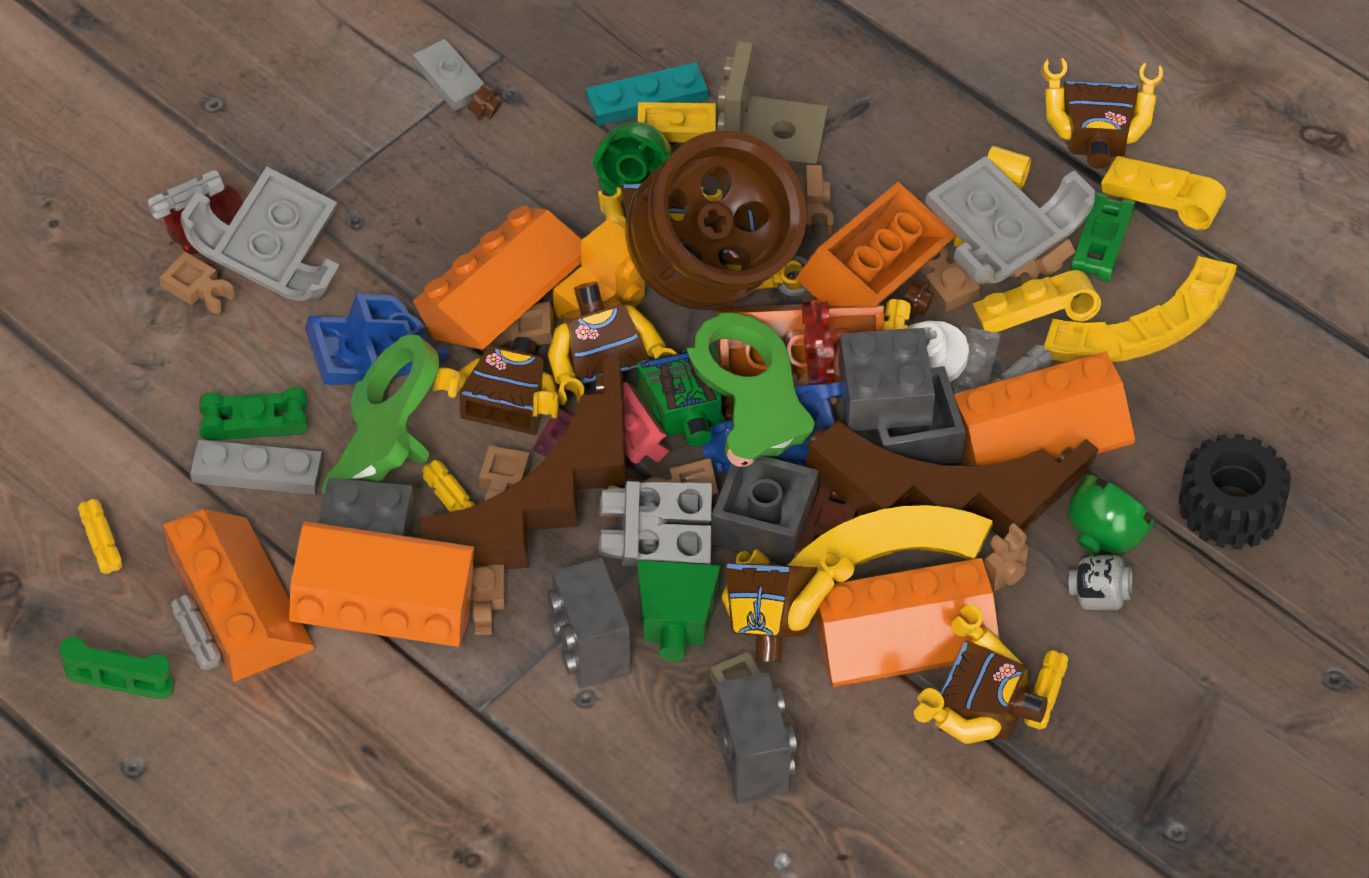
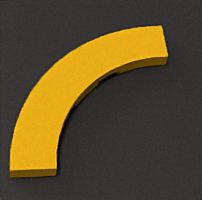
(1151, 329)
(898, 530)

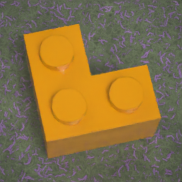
(606, 262)

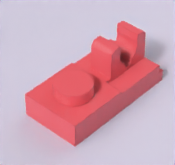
(641, 429)

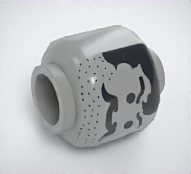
(1101, 582)

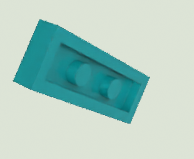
(620, 98)

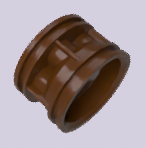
(751, 179)

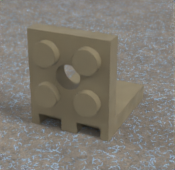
(766, 116)

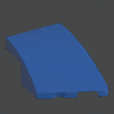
(350, 344)

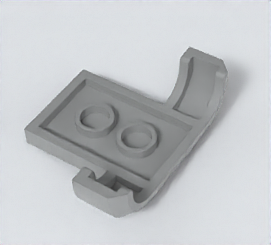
(1001, 224)
(267, 236)

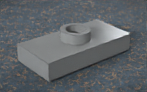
(448, 73)

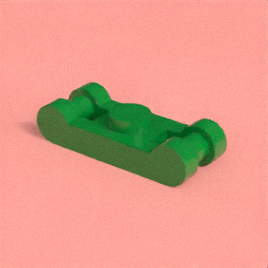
(1103, 235)
(253, 415)
(116, 670)

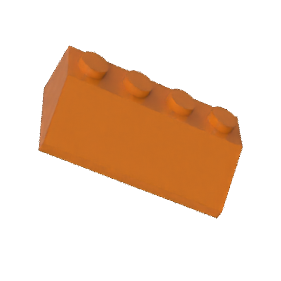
(876, 251)
(499, 278)
(787, 323)
(1046, 412)
(382, 584)
(235, 591)
(900, 621)

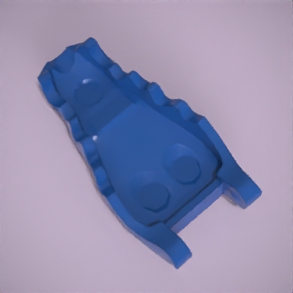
(816, 402)

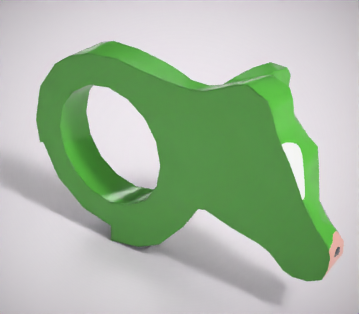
(765, 406)
(382, 432)

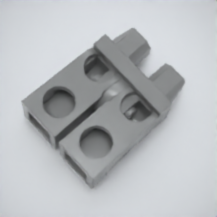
(658, 522)

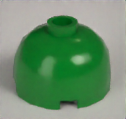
(629, 155)
(1107, 518)

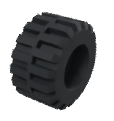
(1239, 465)

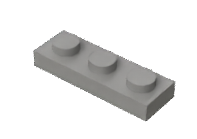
(256, 467)

